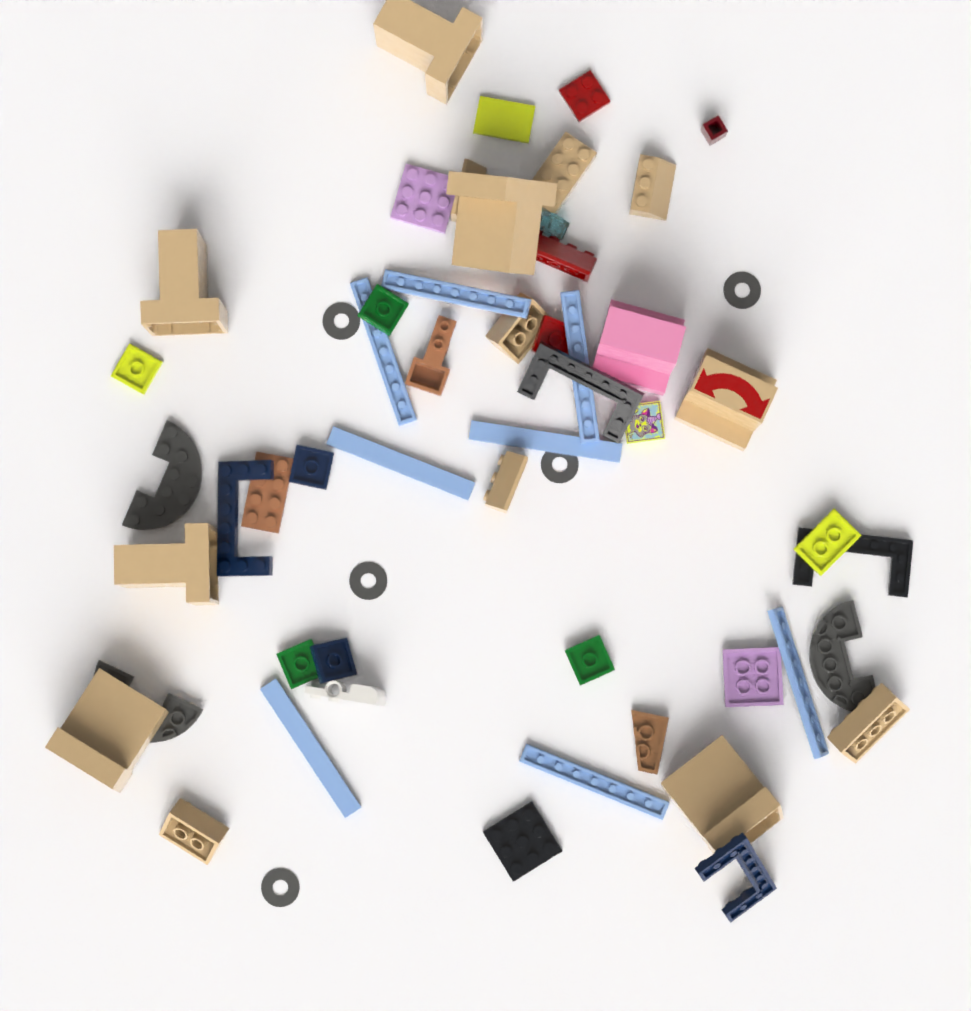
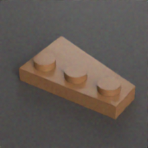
(649, 740)

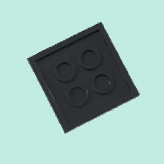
(522, 841)

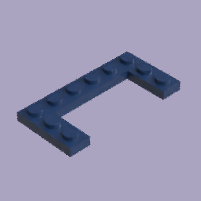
(227, 521)
(741, 850)

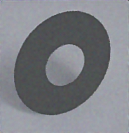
(733, 299)
(341, 308)
(559, 477)
(355, 580)
(267, 887)

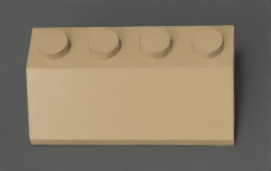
(867, 723)

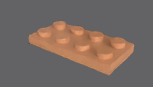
(268, 497)

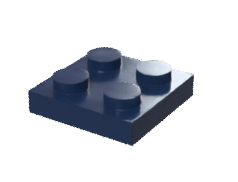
(311, 467)
(333, 660)

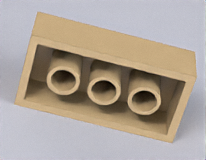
(565, 167)

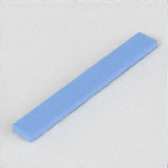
(456, 294)
(578, 349)
(385, 359)
(544, 441)
(400, 463)
(798, 682)
(310, 748)
(594, 781)

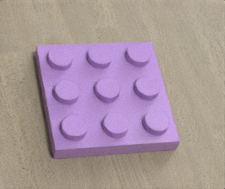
(423, 199)
(752, 677)

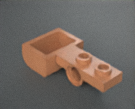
(428, 373)

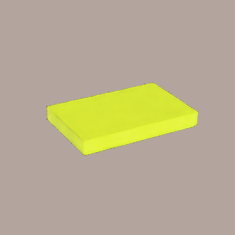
(504, 119)
(827, 542)

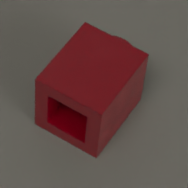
(714, 130)

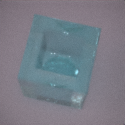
(553, 225)

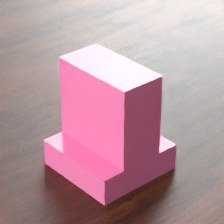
(639, 346)

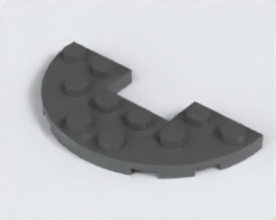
(177, 488)
(830, 659)
(181, 713)

